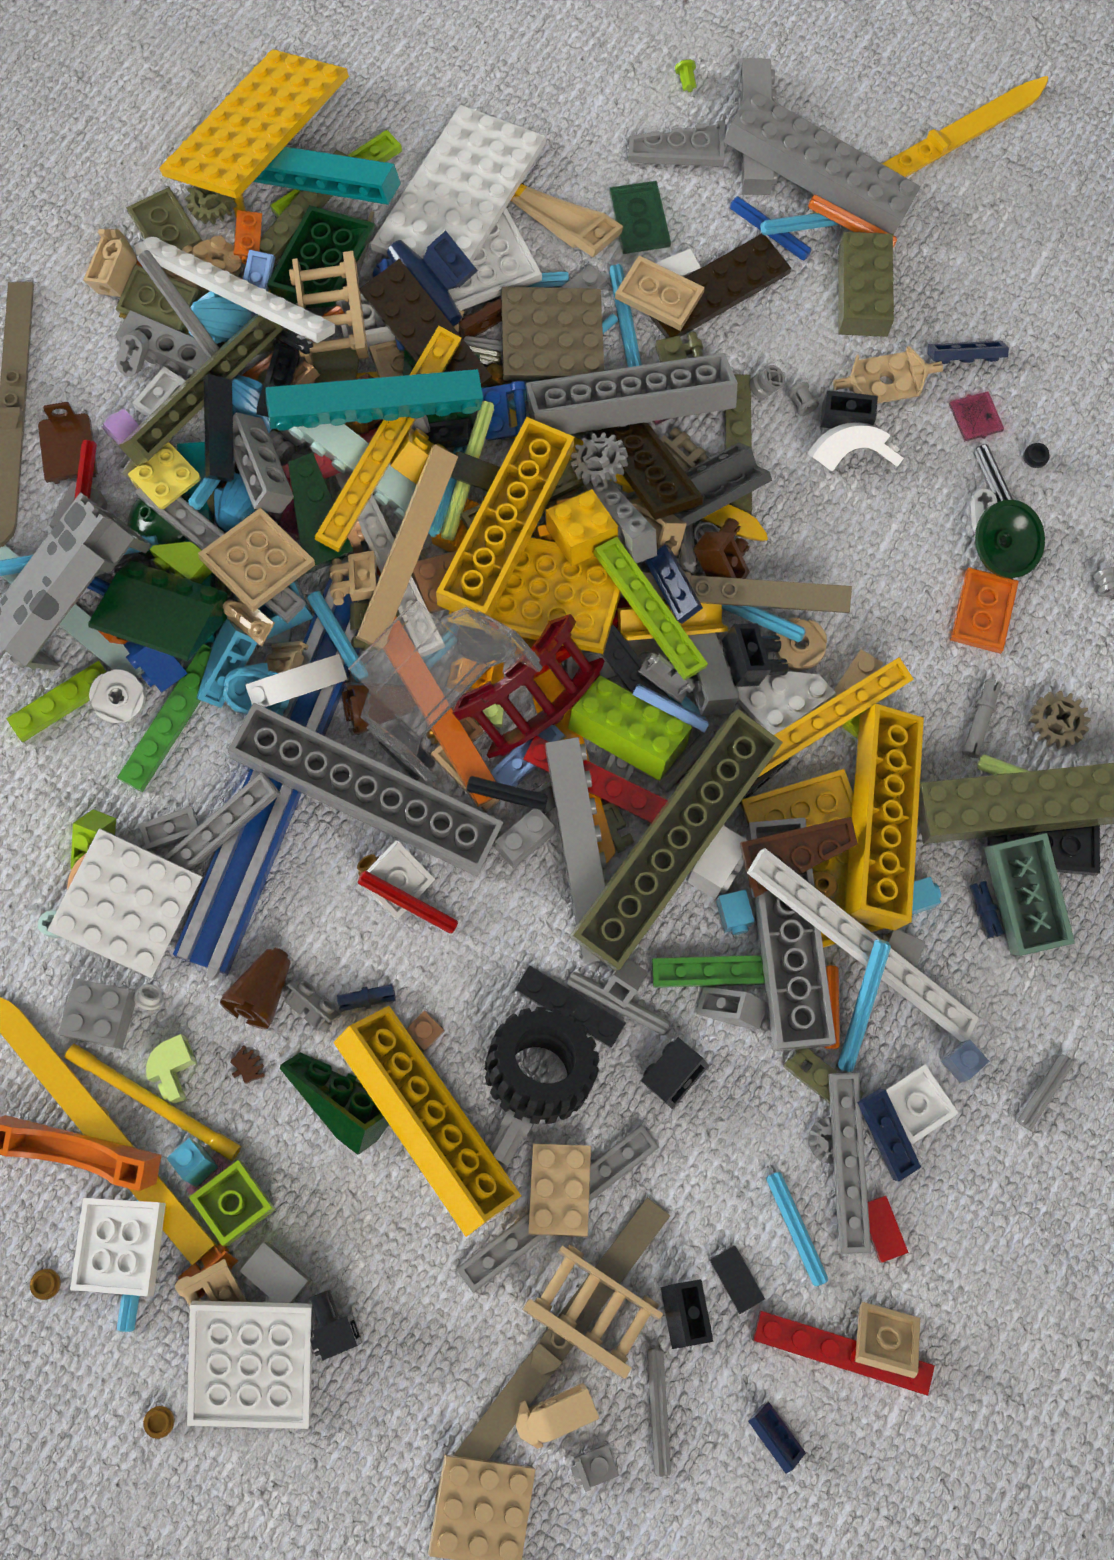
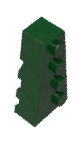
(311, 507)

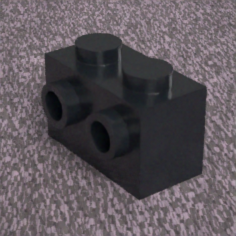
(846, 407)
(674, 1072)
(686, 1314)

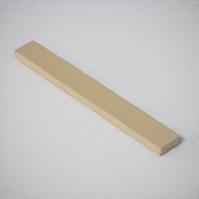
(407, 544)

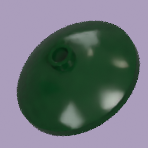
(149, 523)
(1020, 537)

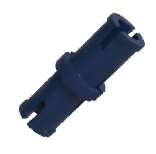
(986, 910)
(366, 997)

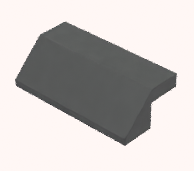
(724, 480)

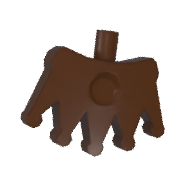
(246, 1066)

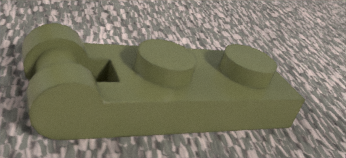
(817, 1075)

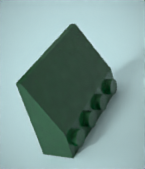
(320, 244)
(159, 610)

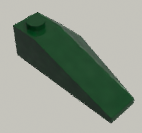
(337, 1101)

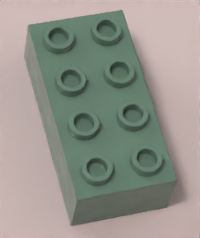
(1029, 895)

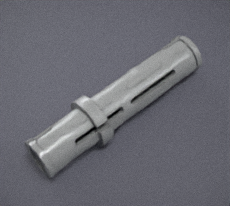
(985, 707)

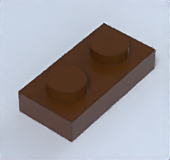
(482, 320)

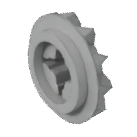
(818, 1144)

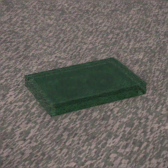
(642, 216)

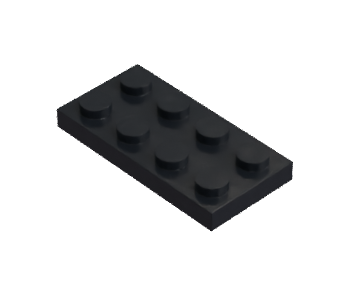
(1072, 849)

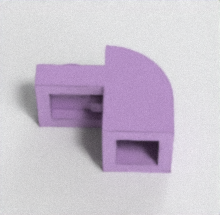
(119, 426)

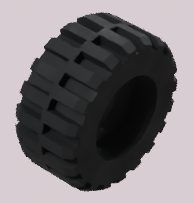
(533, 1098)

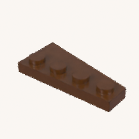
(801, 847)

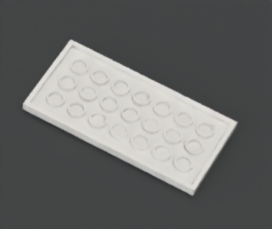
(462, 184)

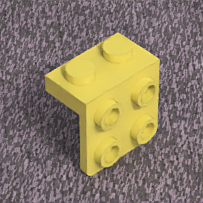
(164, 476)

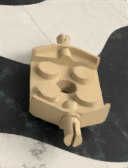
(904, 369)

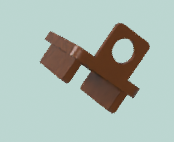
(62, 441)

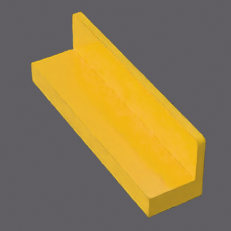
(705, 621)

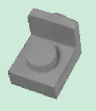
(594, 1467)

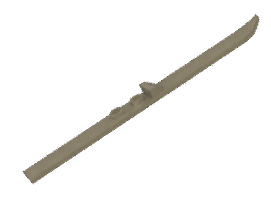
(13, 400)
(766, 593)
(553, 1348)

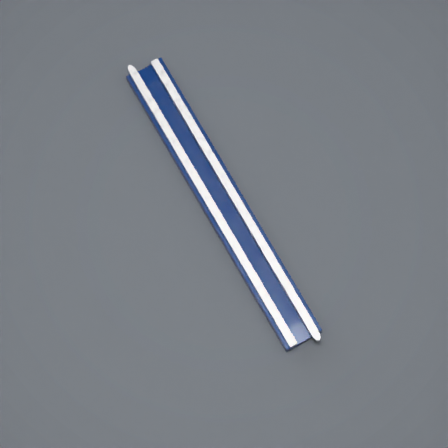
(246, 858)

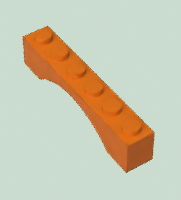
(112, 1161)

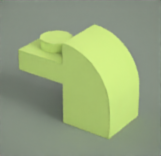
(165, 1062)

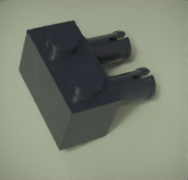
(748, 656)
(334, 1332)

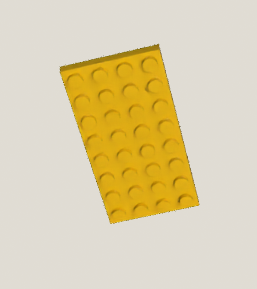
(254, 123)

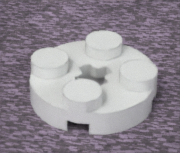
(111, 682)

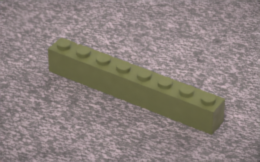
(189, 397)

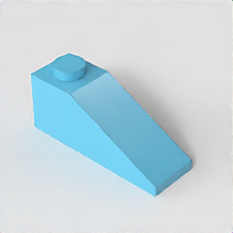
(229, 652)

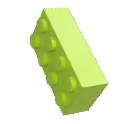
(629, 727)

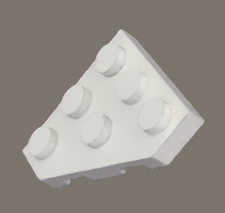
(784, 699)

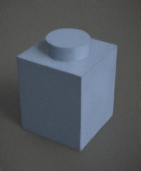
(965, 1061)

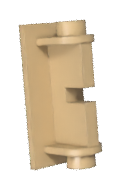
(254, 623)

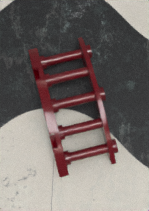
(553, 637)

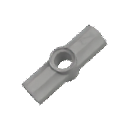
(510, 1137)

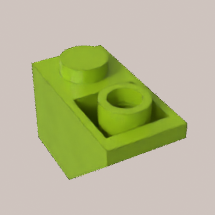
(181, 560)
(85, 830)

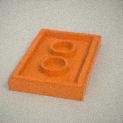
(984, 610)

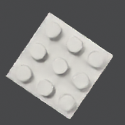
(118, 1247)

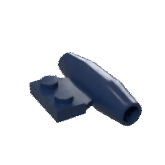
(439, 271)

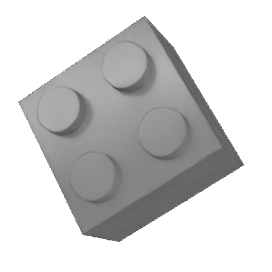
(97, 1014)

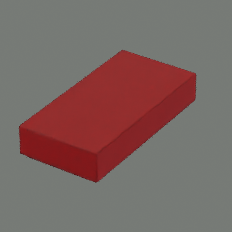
(884, 1230)

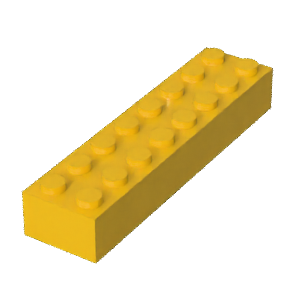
(506, 519)
(885, 818)
(427, 1119)

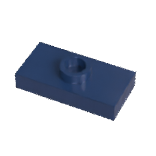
(777, 1437)

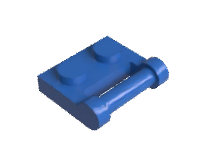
(501, 422)

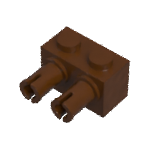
(722, 554)

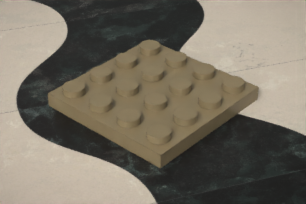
(551, 332)

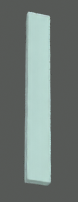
(77, 626)

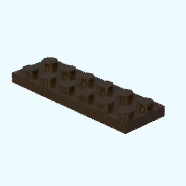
(731, 281)
(415, 317)
(654, 471)

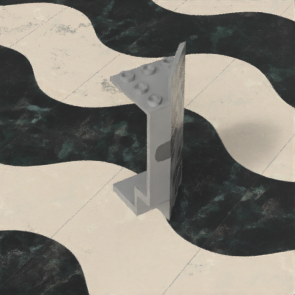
(57, 576)

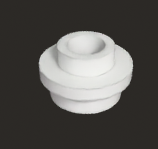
(148, 997)

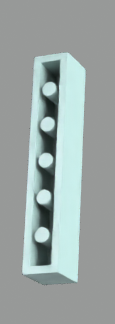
(345, 451)

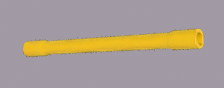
(215, 1140)

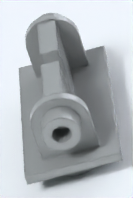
(661, 674)
(302, 996)

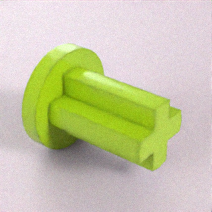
(686, 71)

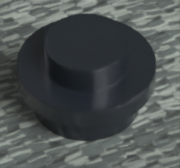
(1036, 455)

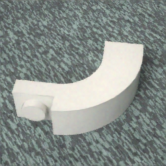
(846, 437)
(297, 681)

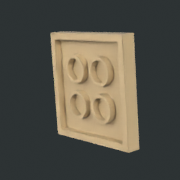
(256, 559)
(481, 1510)

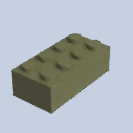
(865, 284)

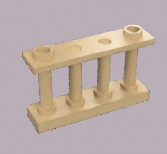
(349, 293)
(567, 1323)

